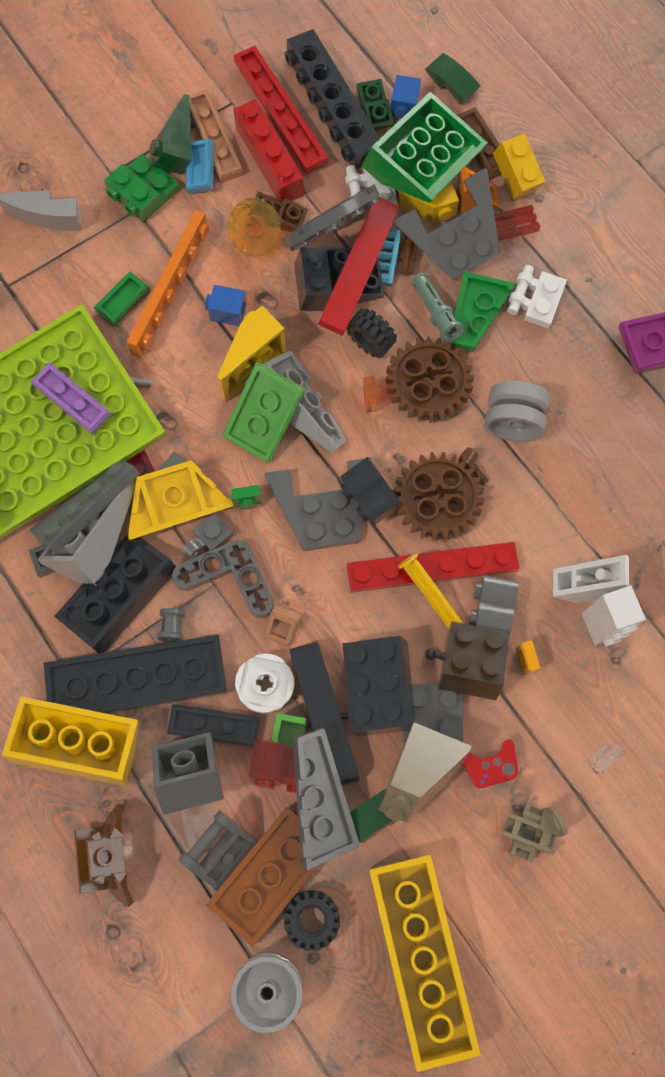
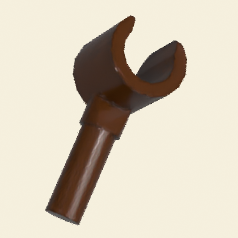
(470, 456)

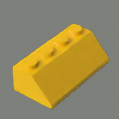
(72, 741)

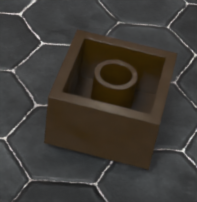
(474, 661)

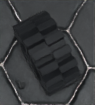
(371, 333)
(297, 934)

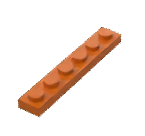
(164, 291)

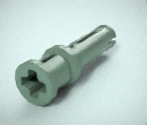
(441, 314)

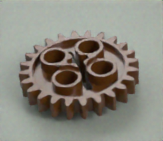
(422, 358)
(443, 520)

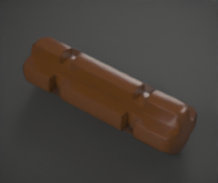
(408, 256)

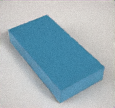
(200, 170)

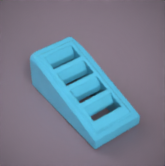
(391, 243)

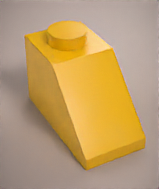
(440, 208)

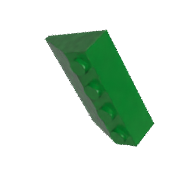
(423, 150)

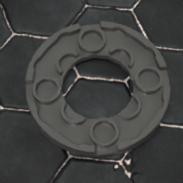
(330, 218)

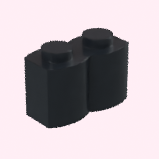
(370, 491)

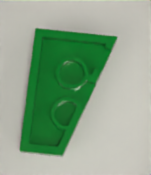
(477, 307)

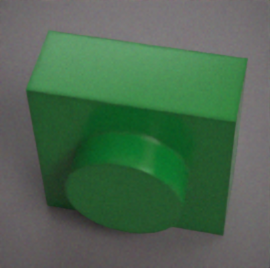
(246, 497)

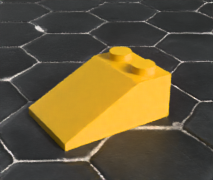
(257, 340)

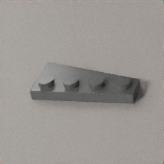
(77, 512)

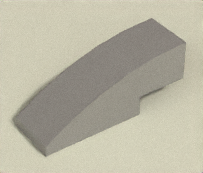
(42, 210)

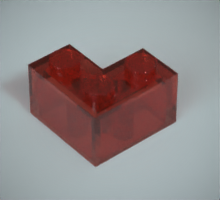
(272, 765)

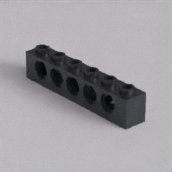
(331, 97)

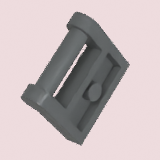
(224, 855)

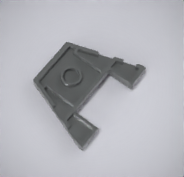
(464, 240)
(317, 518)

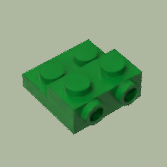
(140, 187)

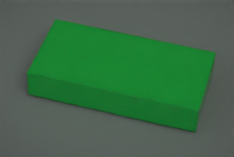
(121, 299)

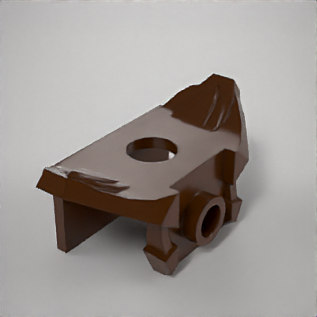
(102, 858)

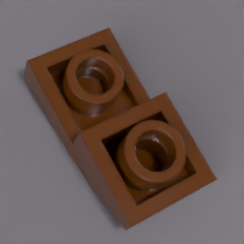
(290, 213)

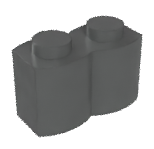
(494, 604)

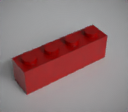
(268, 151)

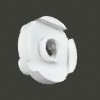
(254, 670)

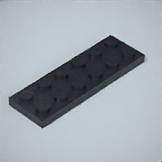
(138, 676)

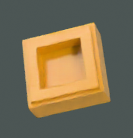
(528, 658)

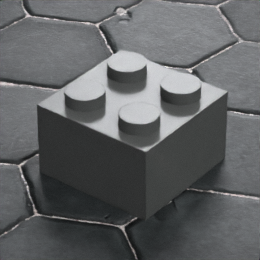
(186, 773)

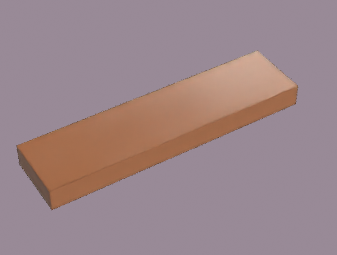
(211, 127)

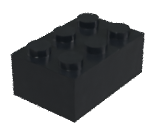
(378, 686)

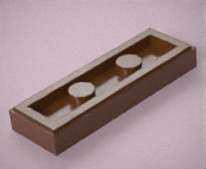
(485, 157)

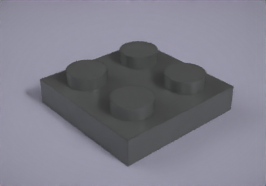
(438, 710)

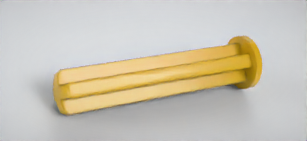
(429, 590)

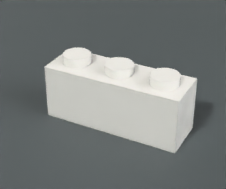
(613, 617)

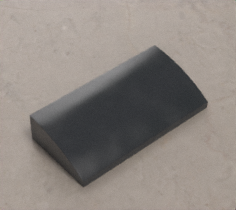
(129, 582)

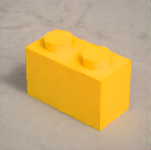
(519, 166)

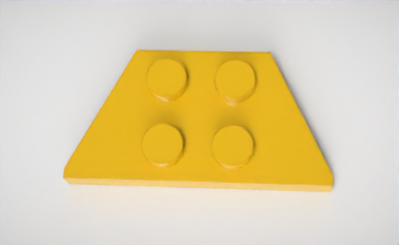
(173, 498)

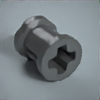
(171, 624)

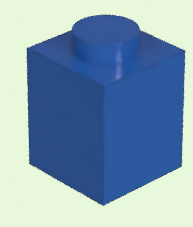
(404, 95)
(226, 305)

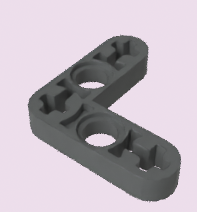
(227, 565)

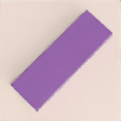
(71, 398)

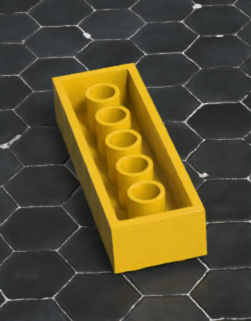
(423, 963)

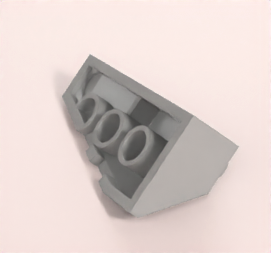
(310, 415)
(92, 548)

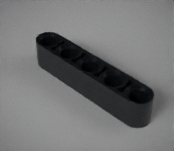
(323, 706)

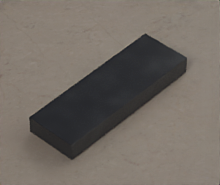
(224, 726)

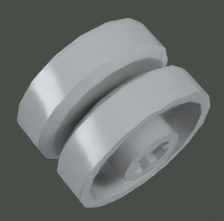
(517, 411)
(248, 998)

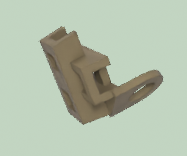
(526, 838)

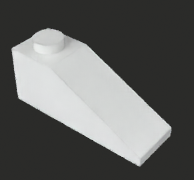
(591, 579)

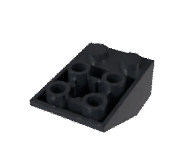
(318, 273)

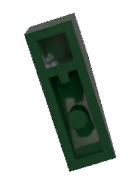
(173, 144)

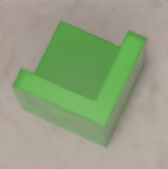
(287, 728)

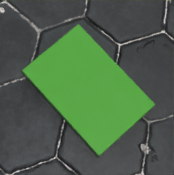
(263, 412)

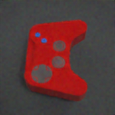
(492, 769)

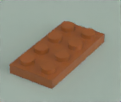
(263, 881)

